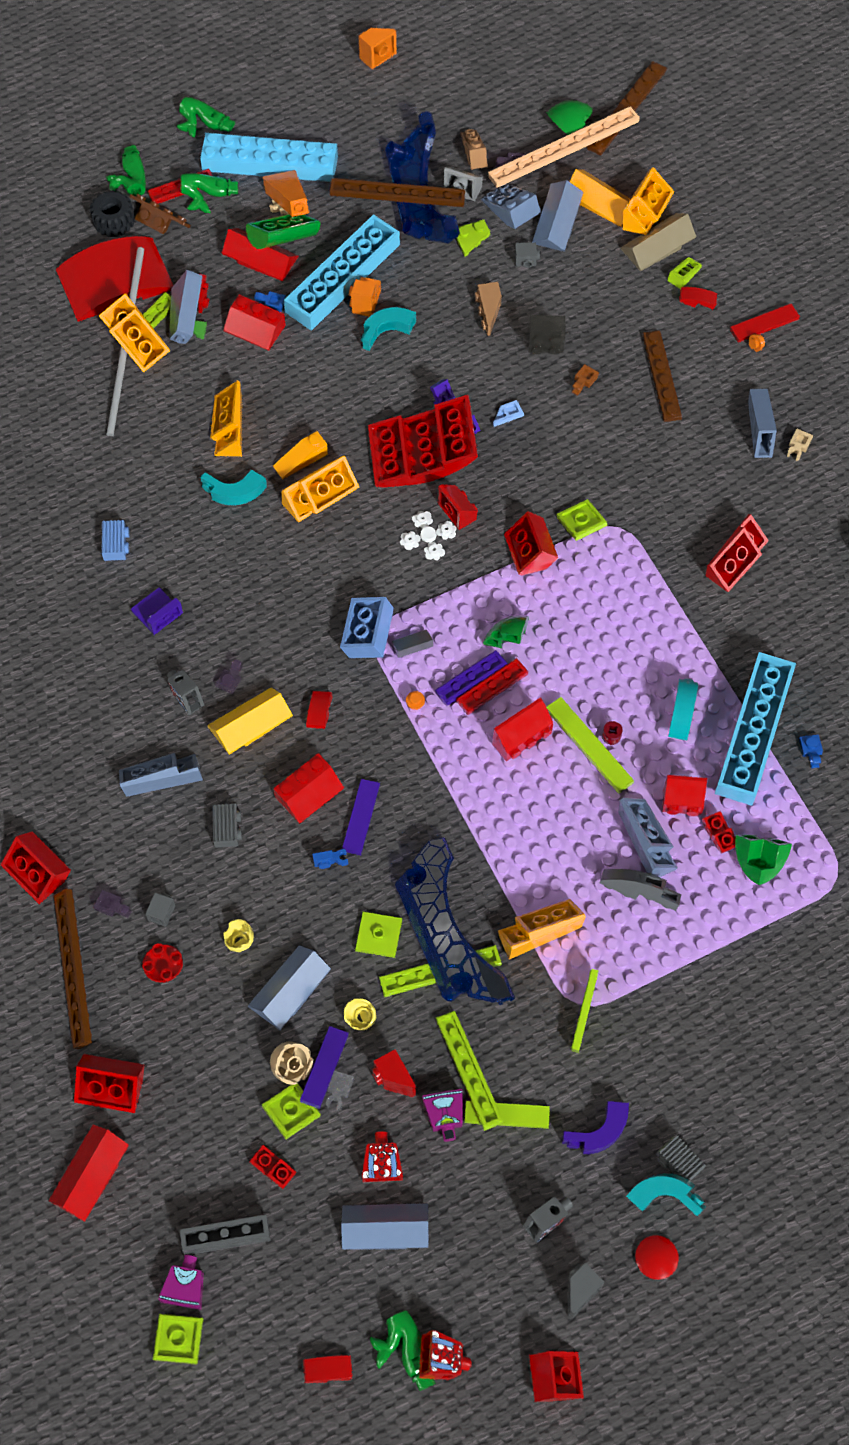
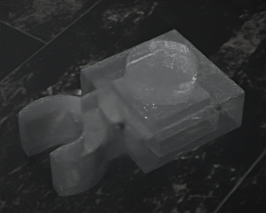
(340, 1087)

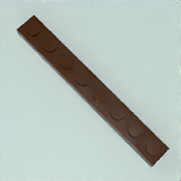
(634, 99)
(397, 192)
(72, 969)

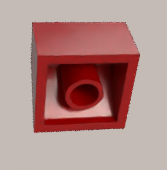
(456, 505)
(684, 795)
(393, 1075)
(556, 1376)

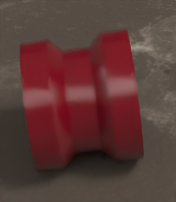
(612, 737)

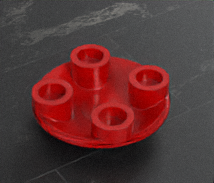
(162, 963)
(656, 1257)

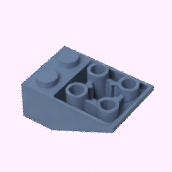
(512, 204)

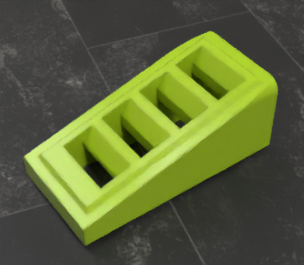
(679, 280)

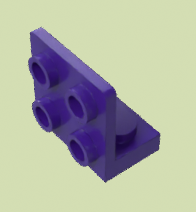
(157, 610)

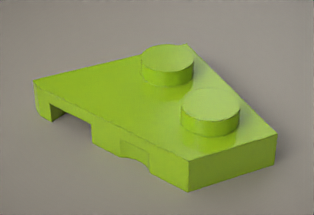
(472, 235)

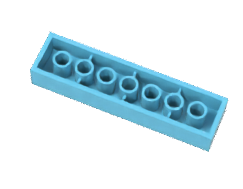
(268, 156)
(333, 278)
(755, 729)

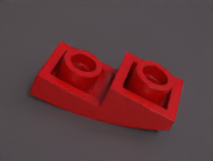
(693, 296)
(203, 301)
(318, 709)
(719, 832)
(272, 1167)
(327, 1369)

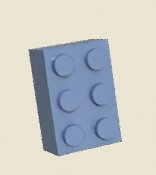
(367, 627)

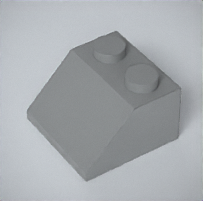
(461, 179)

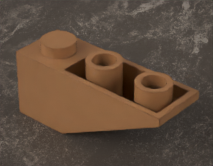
(474, 149)
(490, 301)

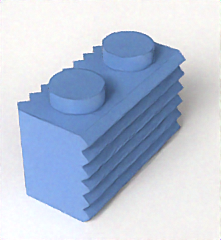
(114, 540)

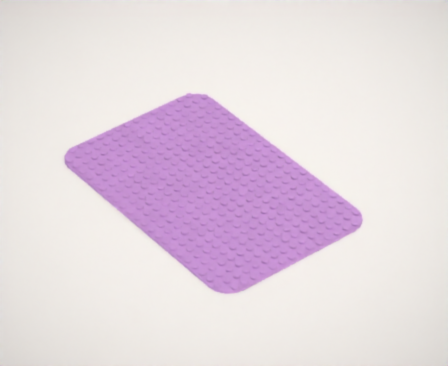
(549, 821)

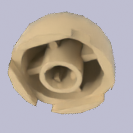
(291, 1062)

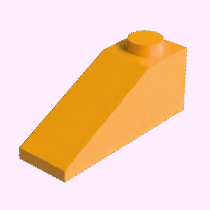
(301, 455)

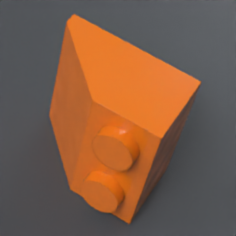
(377, 46)

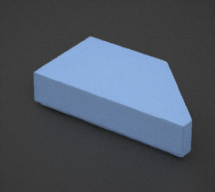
(508, 412)

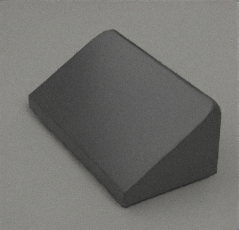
(412, 643)

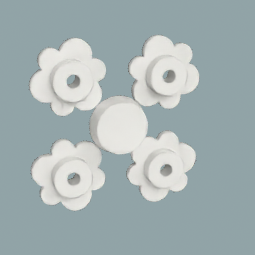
(428, 534)

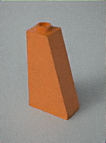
(287, 192)

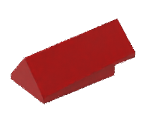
(270, 261)
(737, 554)
(89, 1172)

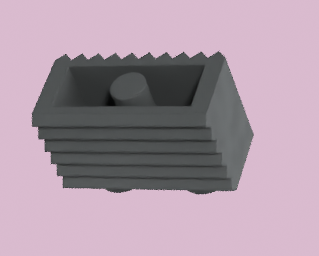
(226, 825)
(680, 1159)

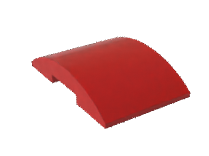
(105, 273)
(423, 444)

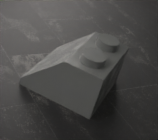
(582, 1288)

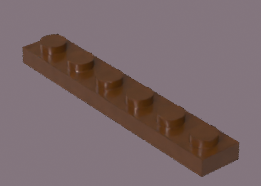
(662, 376)

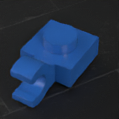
(272, 300)
(811, 747)
(325, 859)

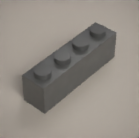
(225, 1235)

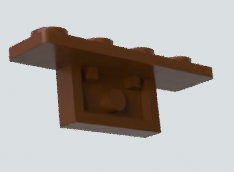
(154, 217)

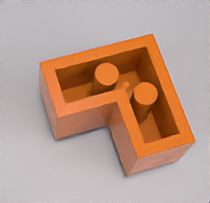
(364, 296)

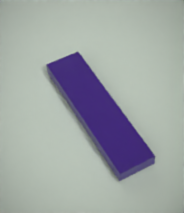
(470, 678)
(361, 817)
(324, 1067)

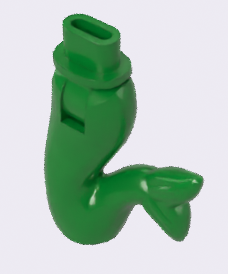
(210, 117)
(134, 168)
(209, 184)
(403, 1327)

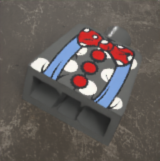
(181, 686)
(545, 1219)

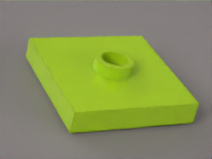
(581, 520)
(378, 934)
(288, 1112)
(178, 1339)

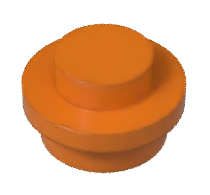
(756, 342)
(415, 700)

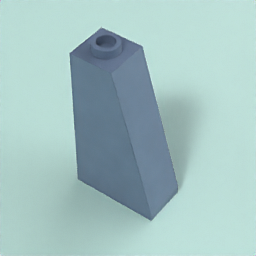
(184, 306)
(762, 423)

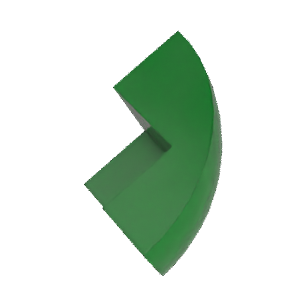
(570, 115)
(507, 629)
(761, 857)

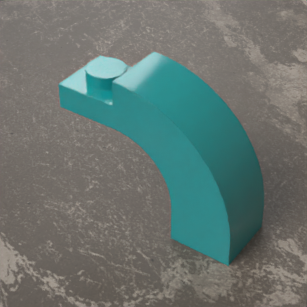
(387, 319)
(237, 493)
(683, 709)
(666, 1184)

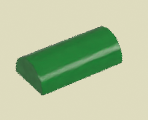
(281, 230)

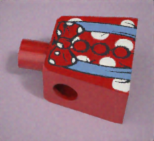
(382, 1161)
(441, 1357)

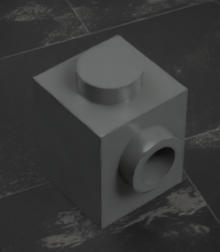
(526, 254)
(160, 909)

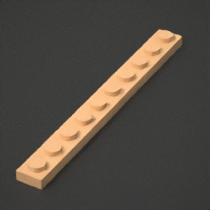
(563, 147)

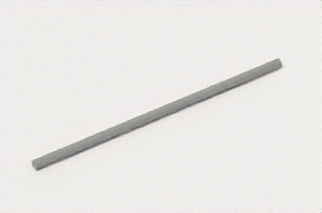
(123, 354)

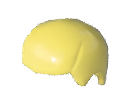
(237, 929)
(361, 1007)

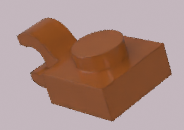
(585, 377)

